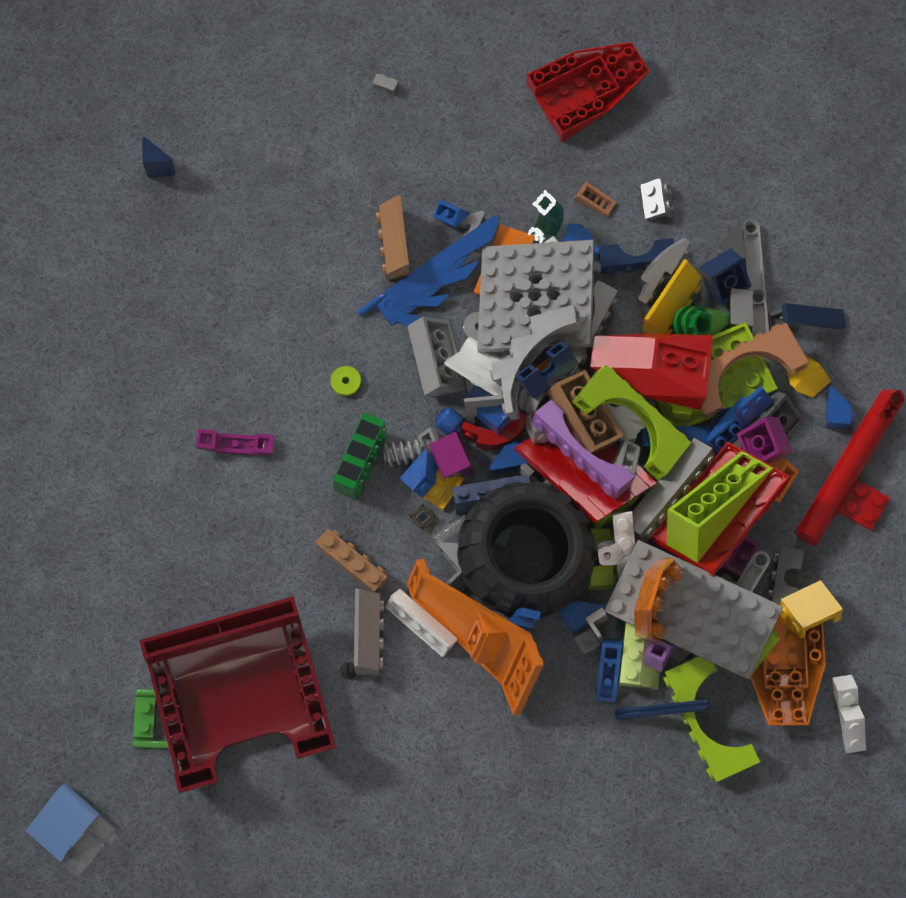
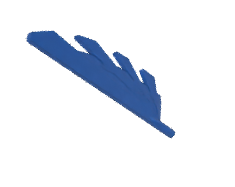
(425, 281)

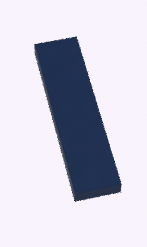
(813, 316)

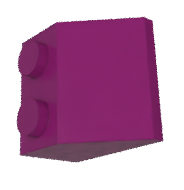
(765, 440)

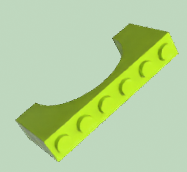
(665, 440)
(721, 759)

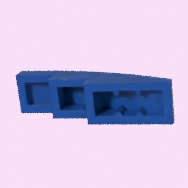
(525, 618)

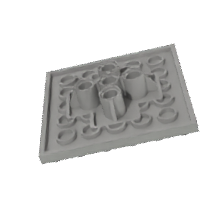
(511, 275)

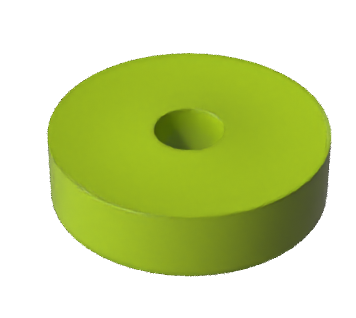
(342, 373)

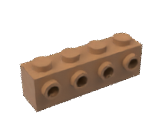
(352, 562)

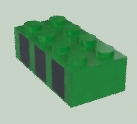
(360, 455)

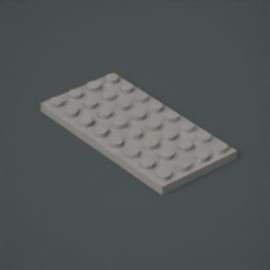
(701, 612)

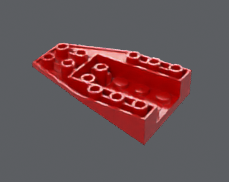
(585, 85)
(658, 364)

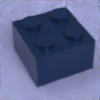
(723, 274)

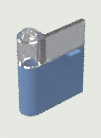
(72, 830)

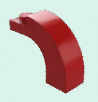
(489, 439)

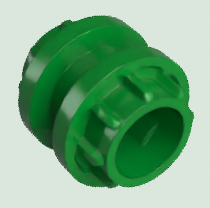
(692, 321)

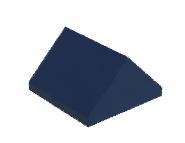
(156, 161)

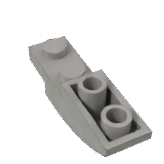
(666, 261)

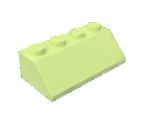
(632, 668)

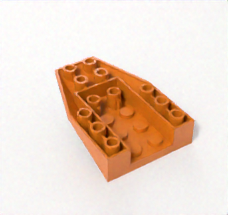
(649, 599)
(791, 676)

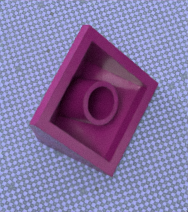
(451, 456)

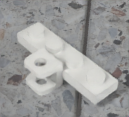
(623, 545)

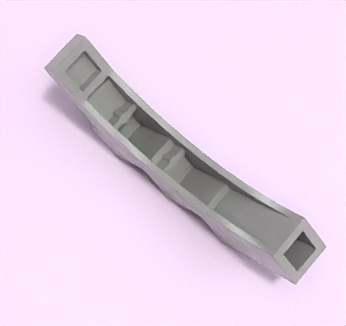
(544, 330)

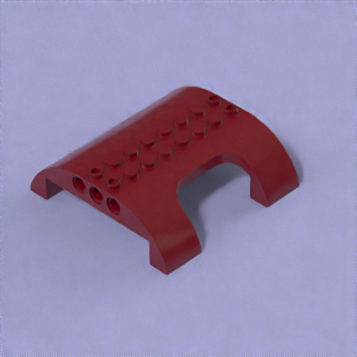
(233, 685)

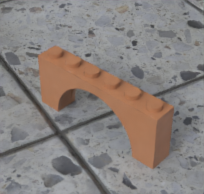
(776, 345)

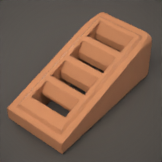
(592, 205)

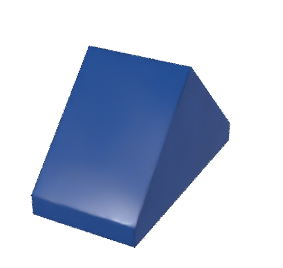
(493, 418)

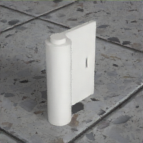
(475, 366)

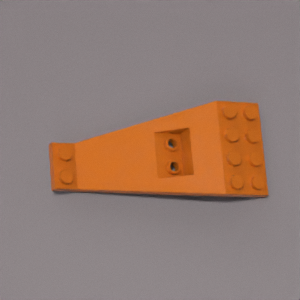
(489, 638)

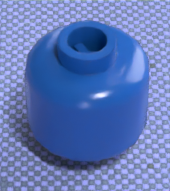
(449, 421)

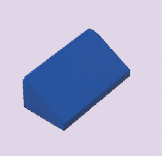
(450, 213)

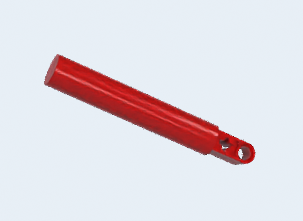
(849, 466)

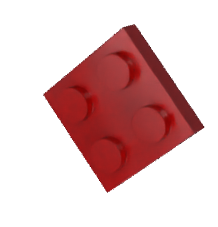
(863, 505)

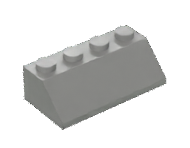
(432, 346)
(367, 633)

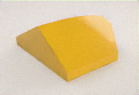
(809, 380)

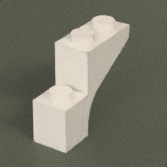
(850, 714)

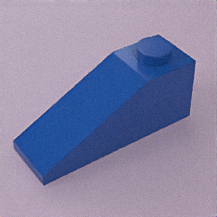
(609, 669)

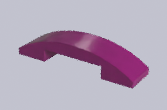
(234, 443)

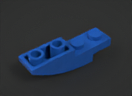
(737, 418)

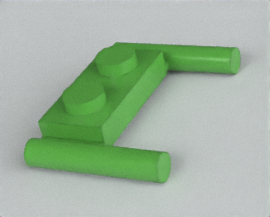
(145, 721)

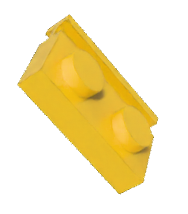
(442, 492)

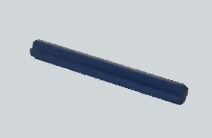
(662, 709)

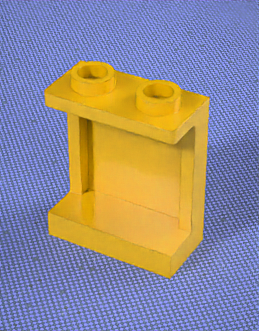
(810, 608)

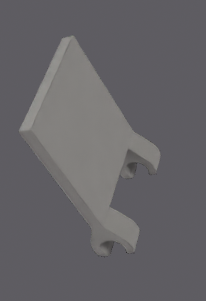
(472, 403)

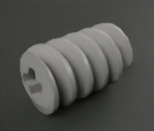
(401, 452)

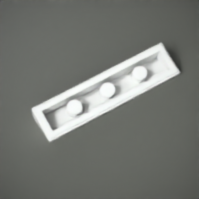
(421, 622)

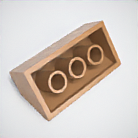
(393, 239)

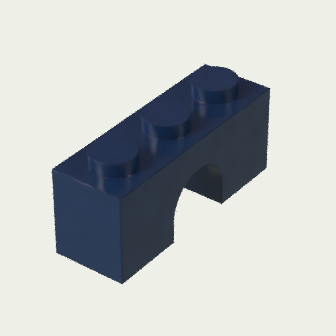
(561, 362)

